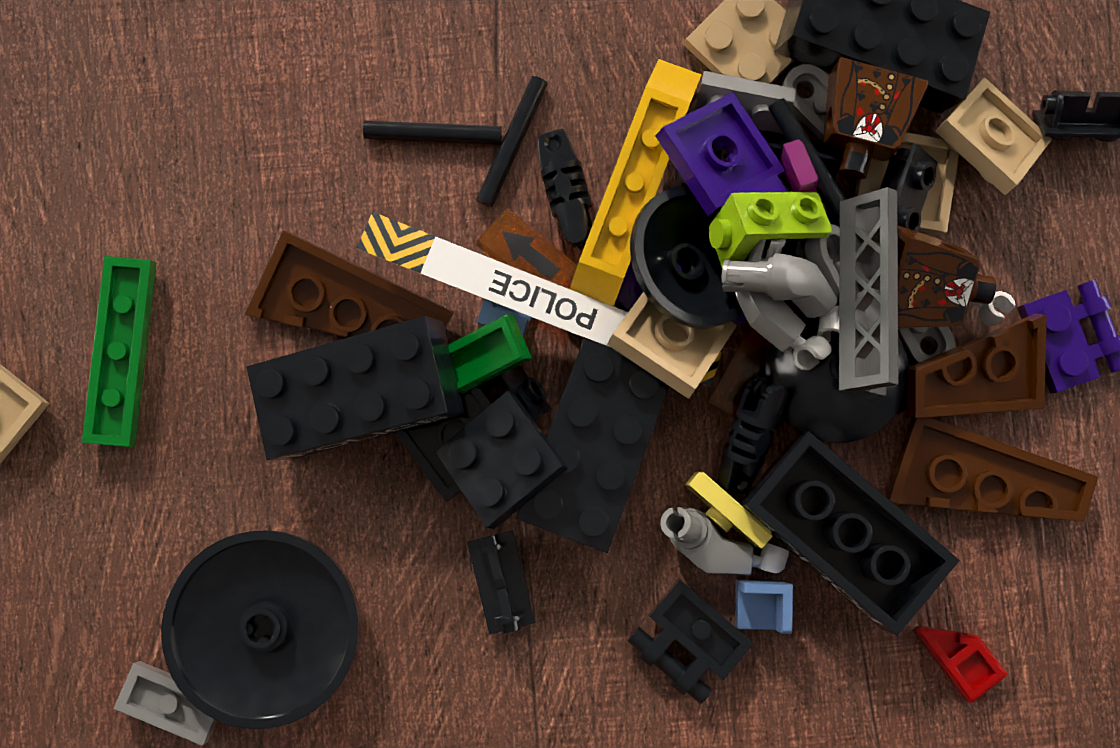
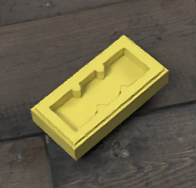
(726, 511)

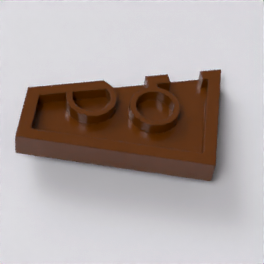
(983, 375)

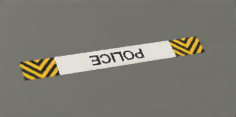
(495, 281)

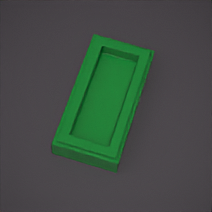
(488, 352)

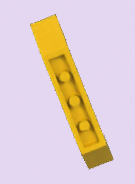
(632, 182)

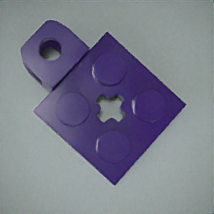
(726, 126)

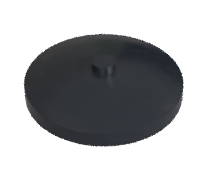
(260, 629)

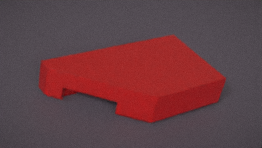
(963, 660)

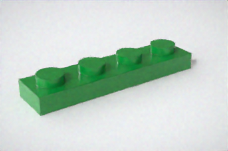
(119, 351)

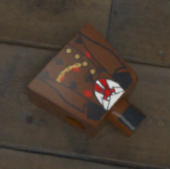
(868, 113)
(937, 281)

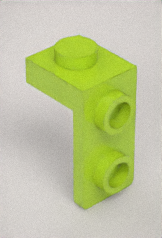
(765, 216)

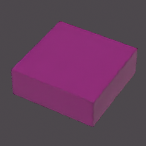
(798, 168)

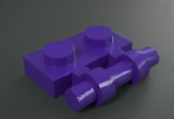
(1067, 351)

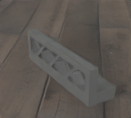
(868, 294)

